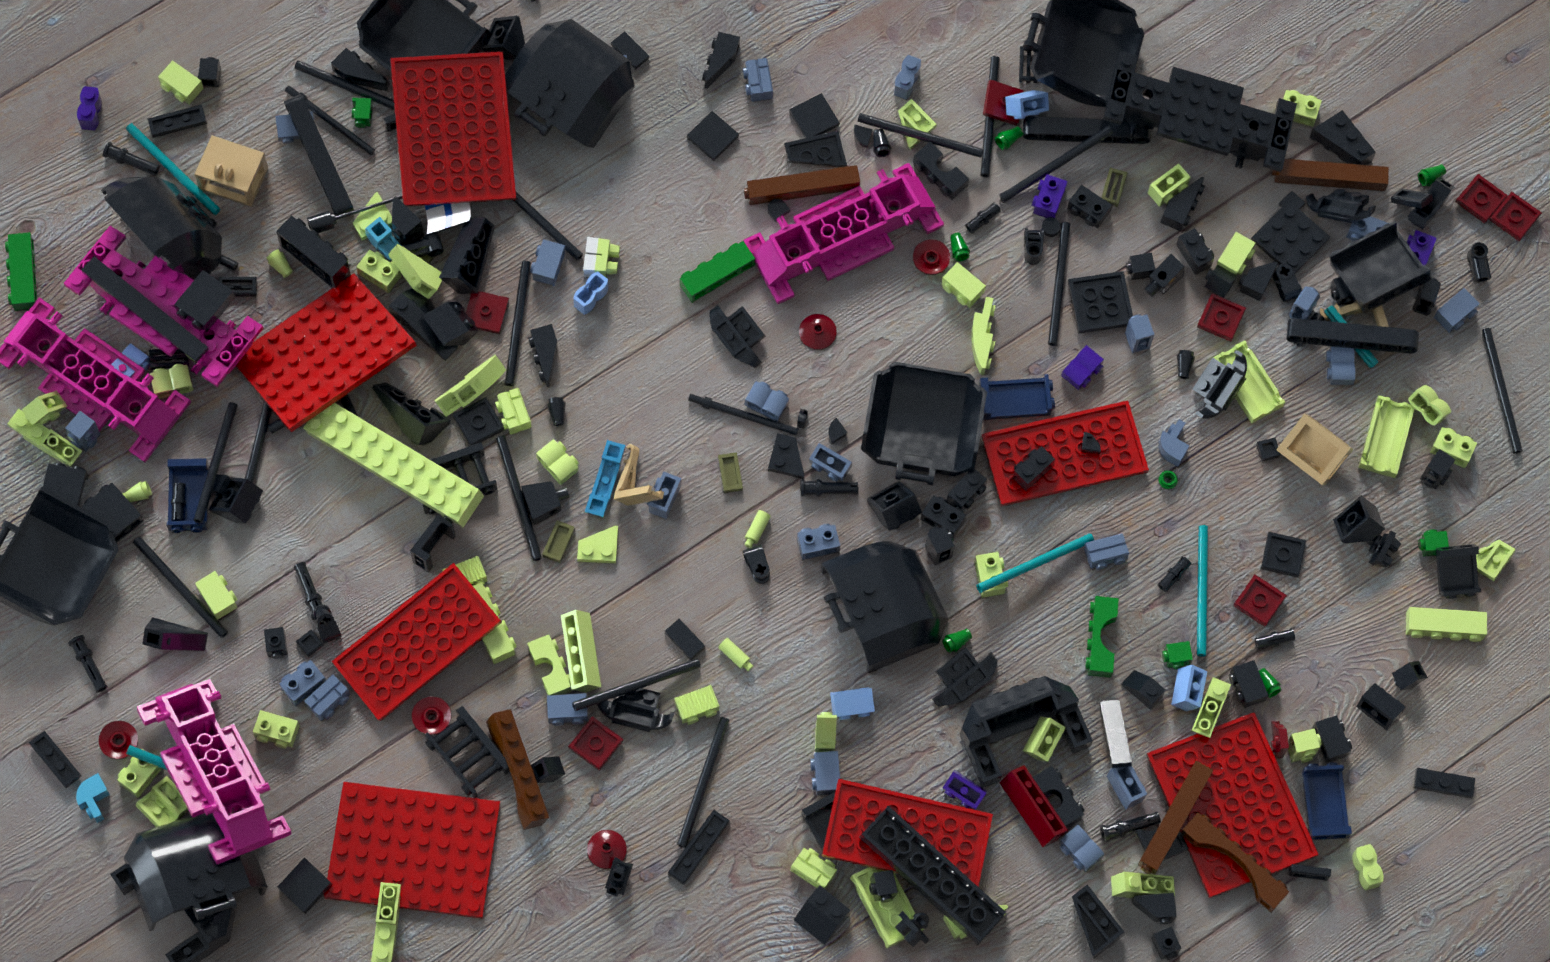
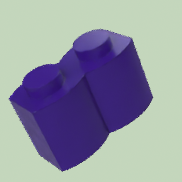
(89, 108)
(1082, 368)

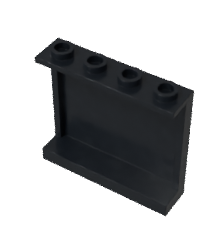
(1378, 267)

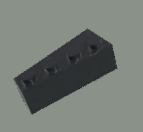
(468, 256)

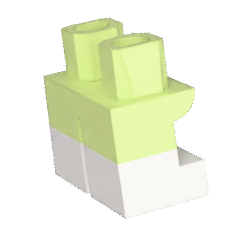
(597, 257)

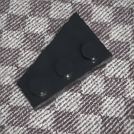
(817, 150)

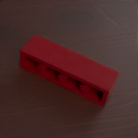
(1033, 806)

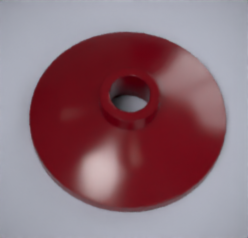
(931, 249)
(814, 339)
(427, 707)
(113, 732)
(602, 858)

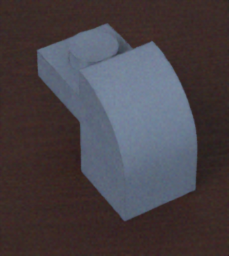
(1170, 446)

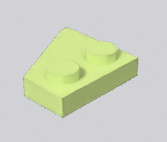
(914, 117)
(367, 217)
(599, 547)
(1493, 559)

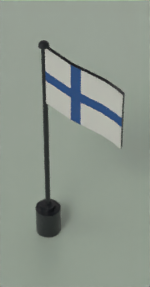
(439, 216)

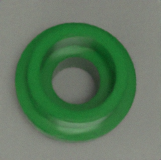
(1168, 474)

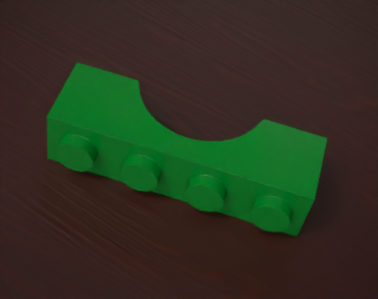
(1100, 659)

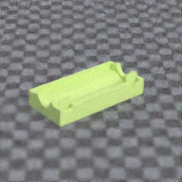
(1258, 393)
(1386, 437)
(883, 915)

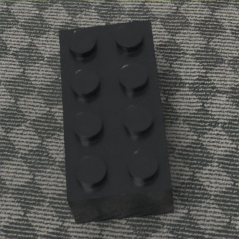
(313, 252)

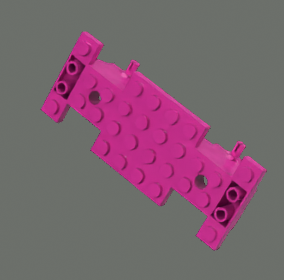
(843, 231)
(163, 289)
(80, 377)
(214, 770)

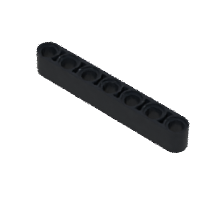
(1080, 130)
(318, 155)
(1352, 336)

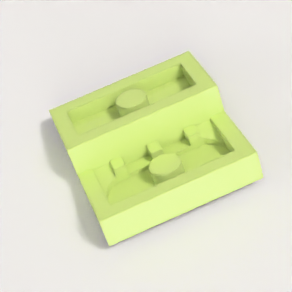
(162, 803)

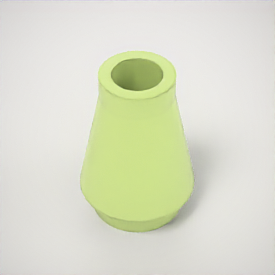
(279, 263)
(138, 492)

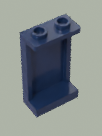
(1018, 398)
(193, 474)
(1325, 801)

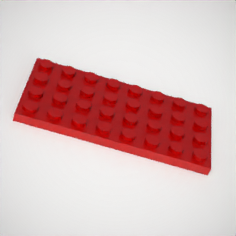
(1062, 438)
(416, 642)
(953, 830)

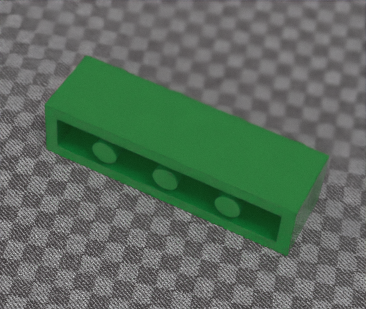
(22, 271)
(717, 271)

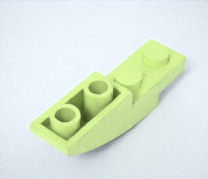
(981, 336)
(472, 386)
(45, 439)
(386, 922)

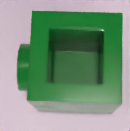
(1431, 540)
(1177, 655)

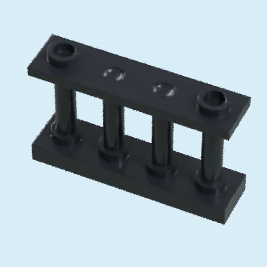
(456, 459)
(475, 734)

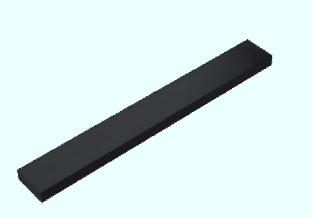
(145, 309)

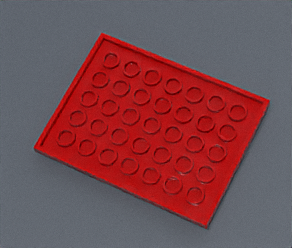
(453, 128)
(324, 352)
(1241, 797)
(416, 839)

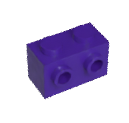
(1050, 196)
(1421, 245)
(964, 789)

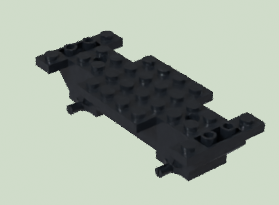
(1199, 113)

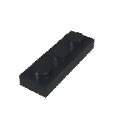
(177, 121)
(55, 759)
(1444, 783)

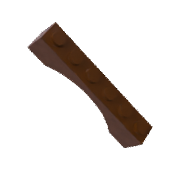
(508, 739)
(1204, 835)

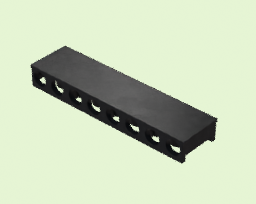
(932, 875)

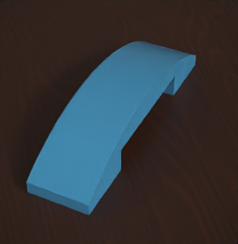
(605, 479)

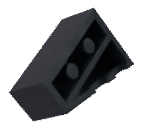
(1343, 139)
(1097, 922)

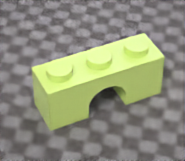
(544, 651)

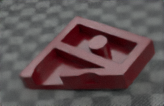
(1280, 739)

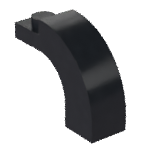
(1440, 192)

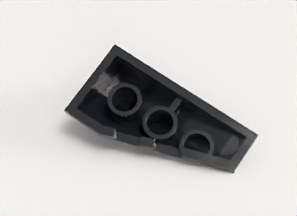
(409, 311)
(414, 419)

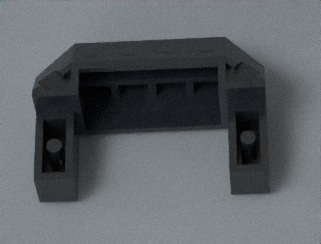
(1015, 712)
(212, 930)

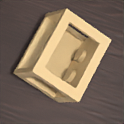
(232, 167)
(1314, 449)

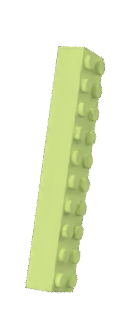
(395, 463)

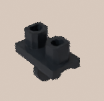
(1380, 546)
(618, 877)
(913, 927)

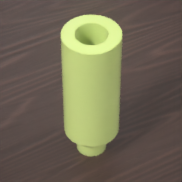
(756, 528)
(735, 654)

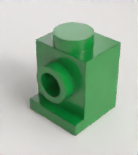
(362, 112)

